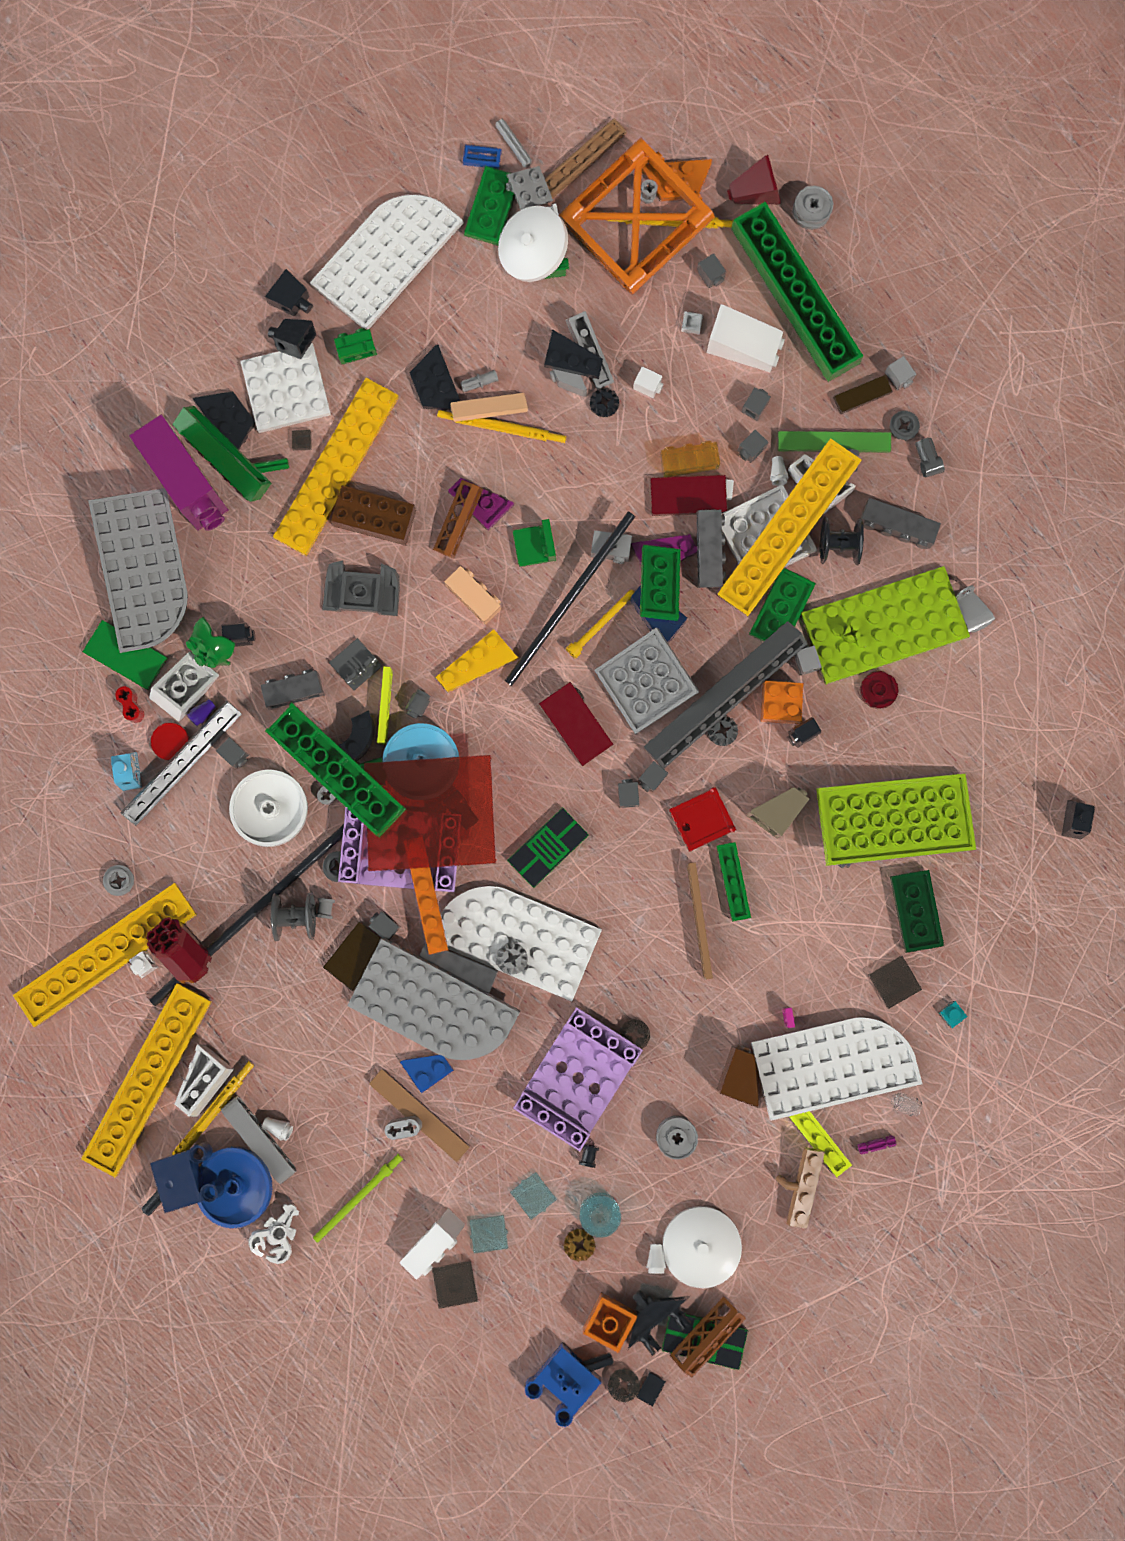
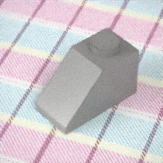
(569, 382)

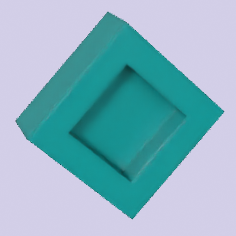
(953, 1014)

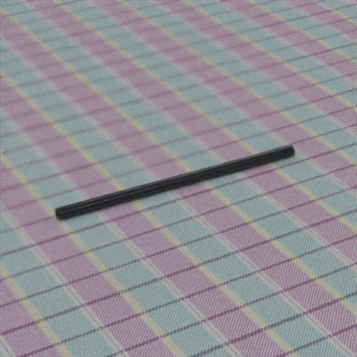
(570, 598)

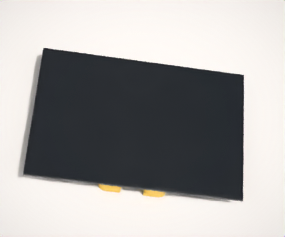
(651, 1389)

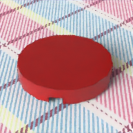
(168, 740)

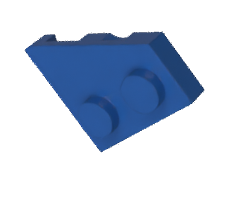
(427, 1070)

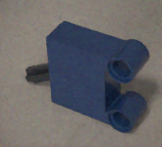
(181, 1181)

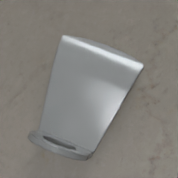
(973, 610)

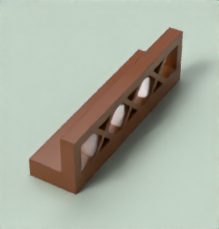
(462, 520)
(713, 1341)

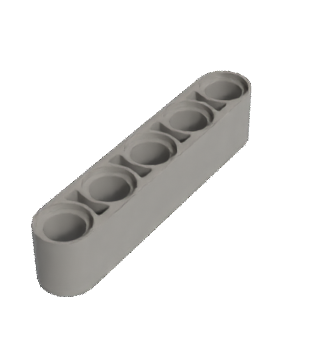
(258, 1139)

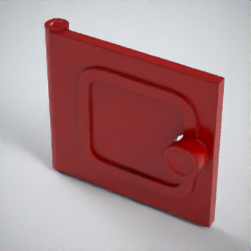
(705, 817)

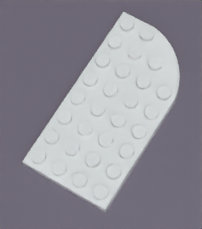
(385, 256)
(555, 943)
(833, 1065)

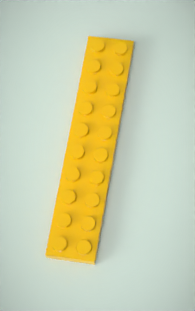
(335, 466)
(789, 527)
(100, 956)
(146, 1080)

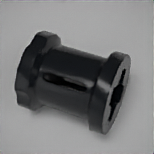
(588, 1155)

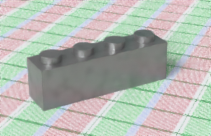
(900, 523)
(710, 548)
(462, 967)

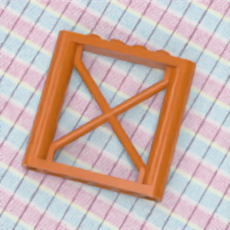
(634, 159)

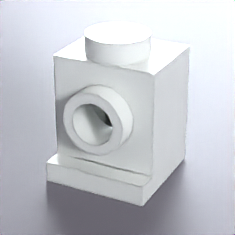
(142, 964)

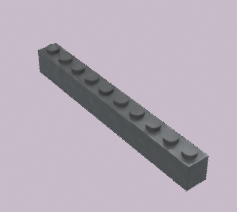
(725, 694)

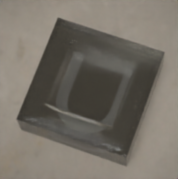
(301, 440)

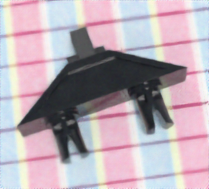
(651, 1314)

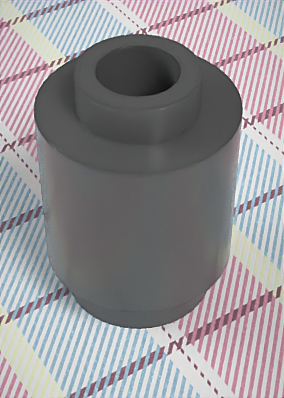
(417, 704)

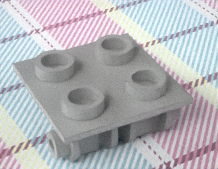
(529, 187)

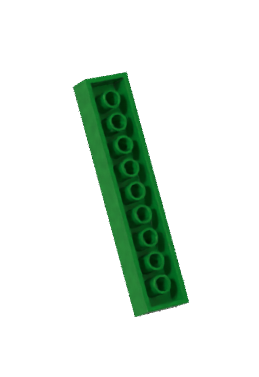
(796, 291)

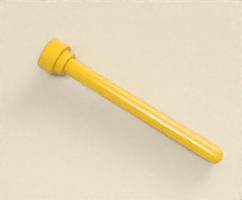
(575, 648)

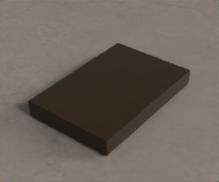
(353, 956)

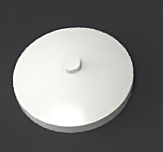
(533, 243)
(268, 808)
(701, 1247)

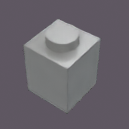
(900, 373)
(807, 660)

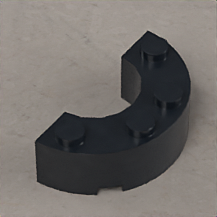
(361, 736)

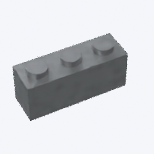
(292, 689)

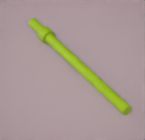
(386, 1171)

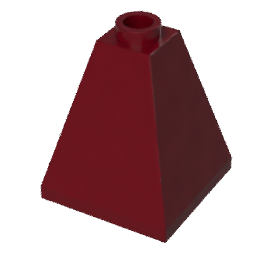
(755, 185)

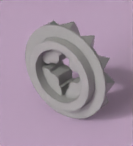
(111, 875)
(521, 961)

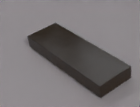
(862, 394)

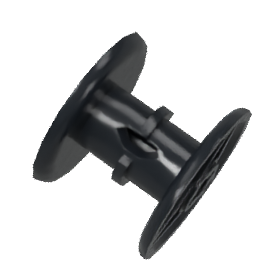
(841, 540)

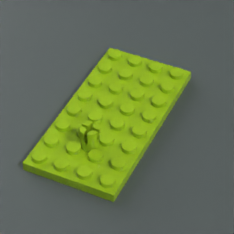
(885, 625)
(895, 819)

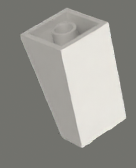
(745, 340)

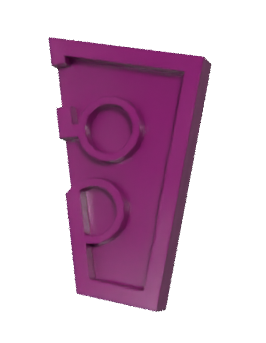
(489, 507)
(682, 542)

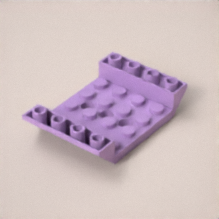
(355, 863)
(569, 1107)

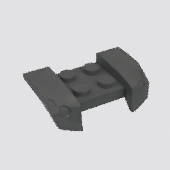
(361, 590)

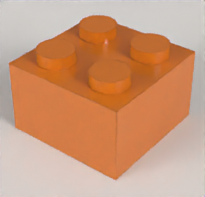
(782, 702)
(609, 1322)

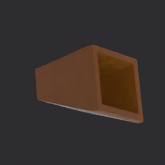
(739, 1076)

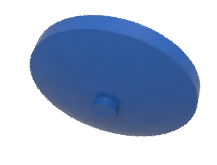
(245, 1185)

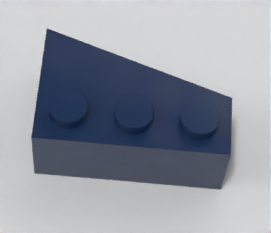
(667, 627)

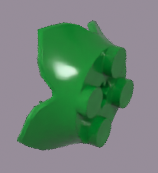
(209, 649)

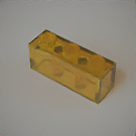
(689, 459)

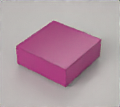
(788, 1017)

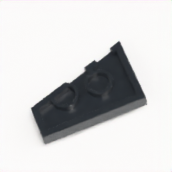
(571, 357)

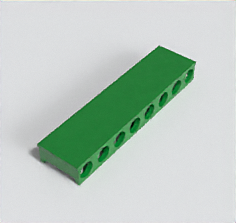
(335, 770)

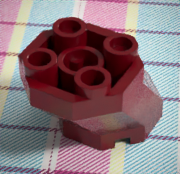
(178, 950)

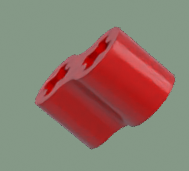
(129, 704)

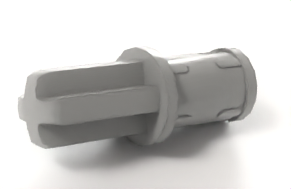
(479, 381)

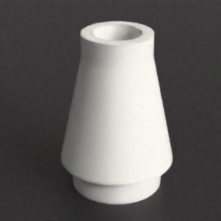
(778, 471)
(280, 1129)
(656, 1259)

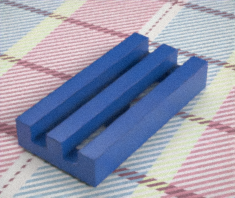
(482, 160)

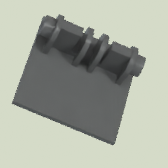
(355, 664)

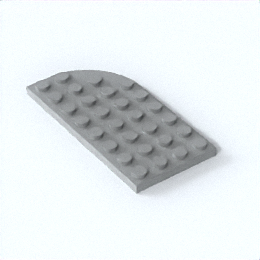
(140, 566)
(431, 1005)

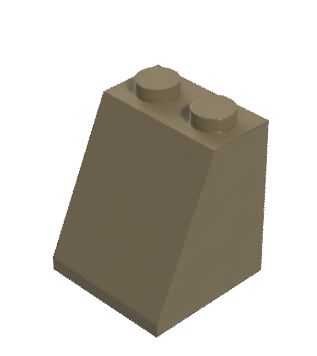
(780, 811)

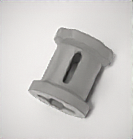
(652, 188)
(325, 908)

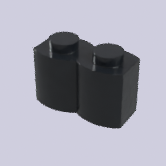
(239, 633)
(803, 732)

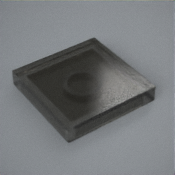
(895, 982)
(455, 1284)

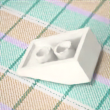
(182, 686)

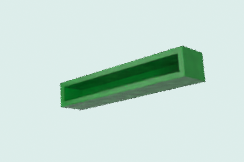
(221, 453)

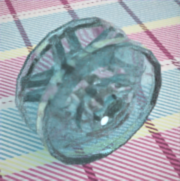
(606, 1225)

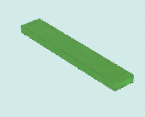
(815, 441)

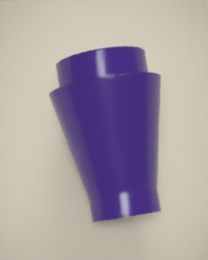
(201, 712)

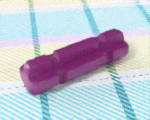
(877, 1144)

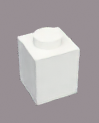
(648, 382)

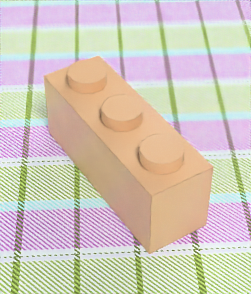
(473, 595)

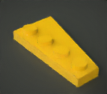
(479, 660)

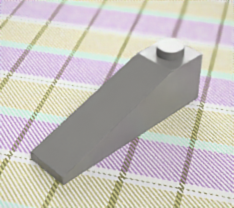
(584, 336)

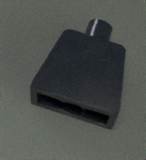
(289, 295)
(293, 336)
(1077, 818)

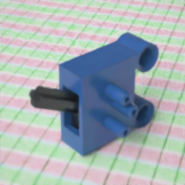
(568, 1380)

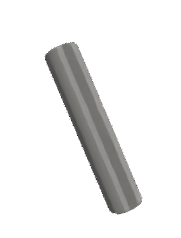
(514, 143)

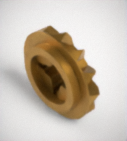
(581, 1254)

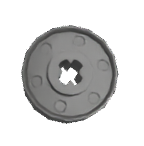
(811, 217)
(666, 1142)

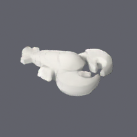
(275, 1235)

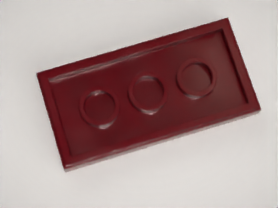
(688, 494)
(576, 723)

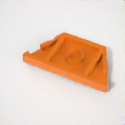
(693, 171)

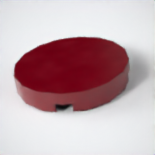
(879, 690)

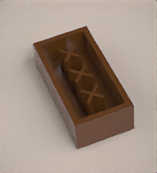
(373, 515)

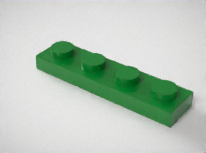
(733, 881)

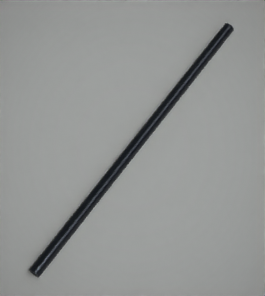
(258, 907)

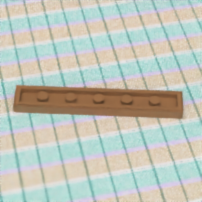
(584, 157)
(699, 921)
(410, 1106)

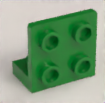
(534, 544)

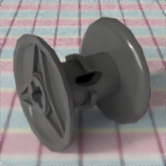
(293, 916)

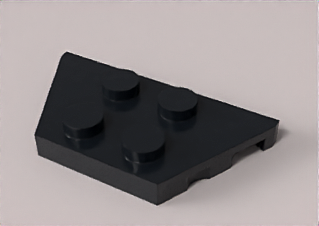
(434, 381)
(227, 415)

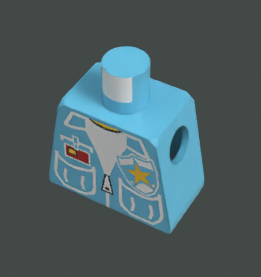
(126, 769)

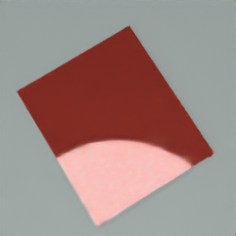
(445, 814)

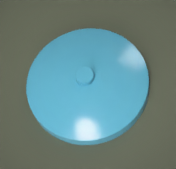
(418, 743)

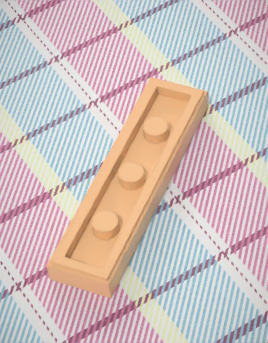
(489, 407)

